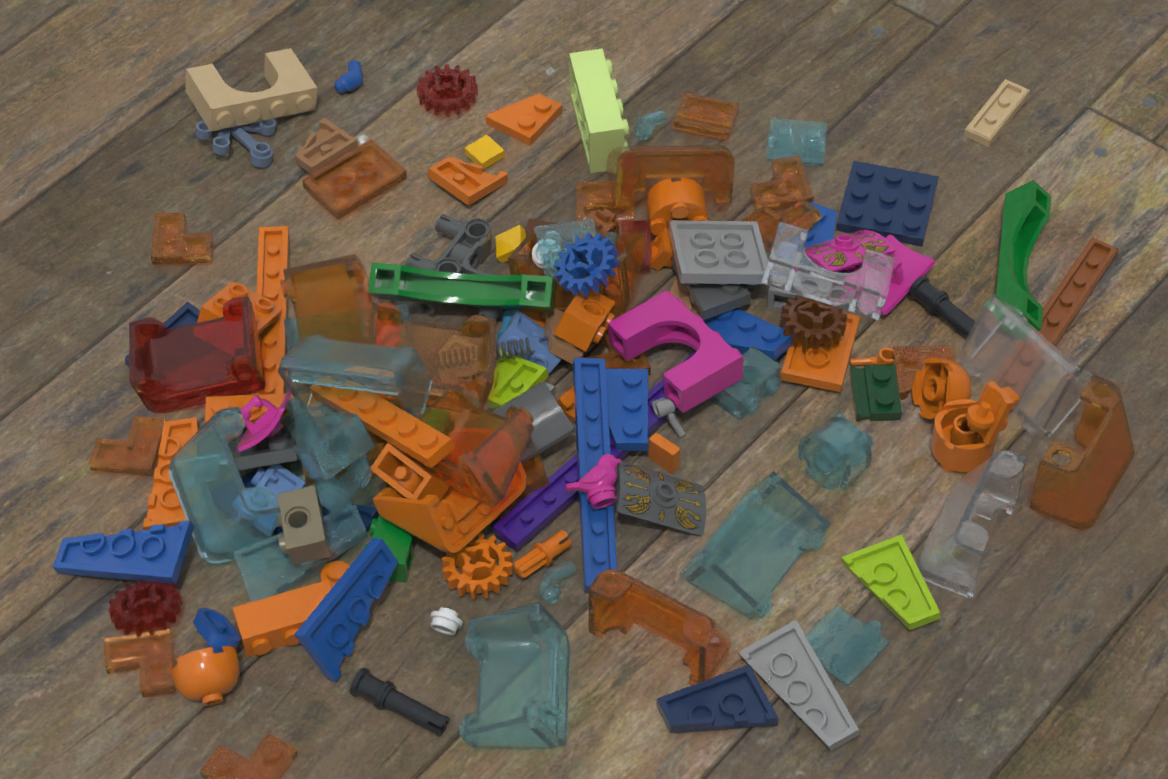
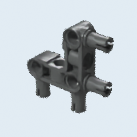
(464, 253)

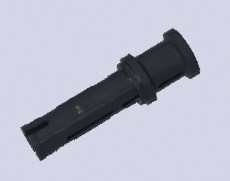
(939, 304)
(386, 696)

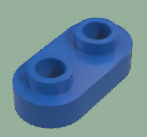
(216, 629)

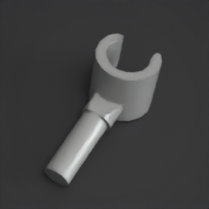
(666, 407)

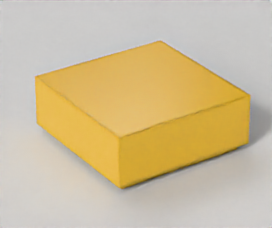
(484, 152)
(508, 242)

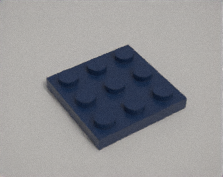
(888, 202)

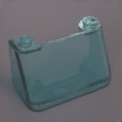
(213, 493)
(756, 546)
(520, 680)

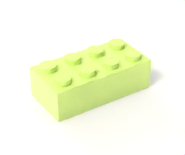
(596, 107)

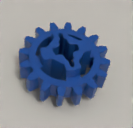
(600, 258)

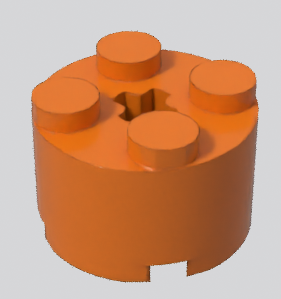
(675, 201)
(954, 442)

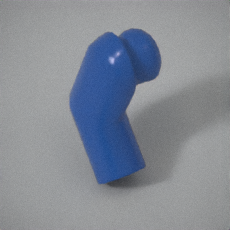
(351, 79)

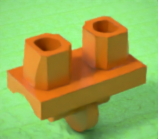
(991, 411)

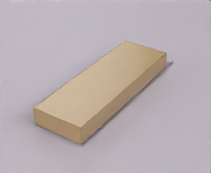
(996, 113)

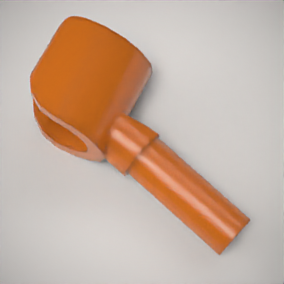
(883, 357)

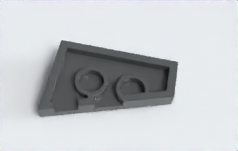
(716, 298)

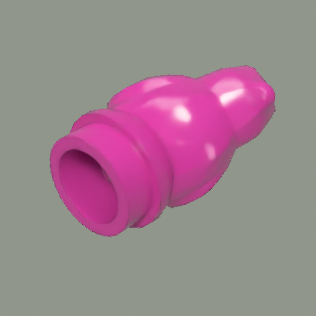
(599, 482)

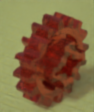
(447, 90)
(145, 607)

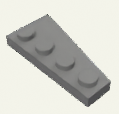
(799, 679)

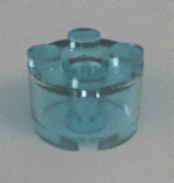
(836, 452)

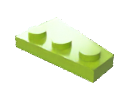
(894, 580)

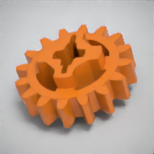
(478, 567)

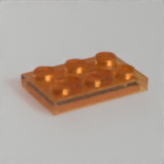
(354, 179)

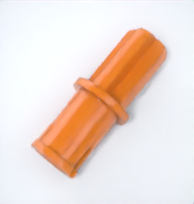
(541, 554)

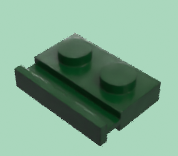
(875, 393)

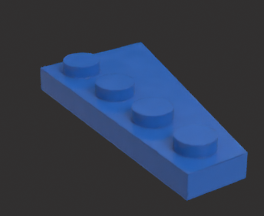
(129, 555)
(346, 607)

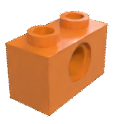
(585, 320)
(408, 474)

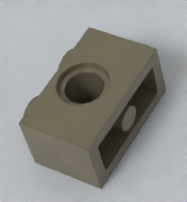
(309, 541)

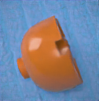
(938, 384)
(206, 674)

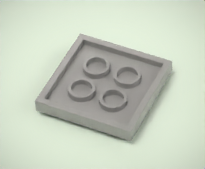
(718, 252)

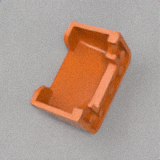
(447, 522)

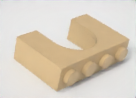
(225, 107)

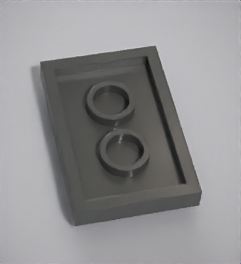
(266, 452)

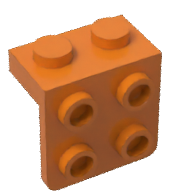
(264, 308)

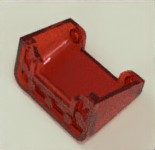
(196, 361)

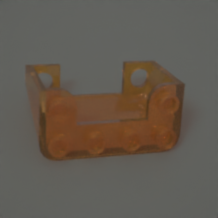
(1082, 488)

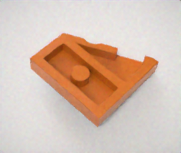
(526, 118)
(465, 179)

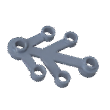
(260, 152)

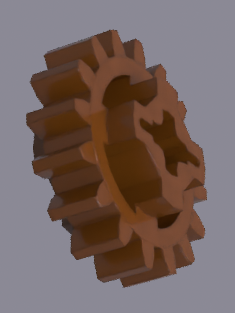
(812, 322)

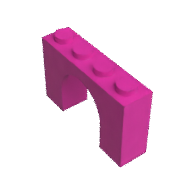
(667, 321)

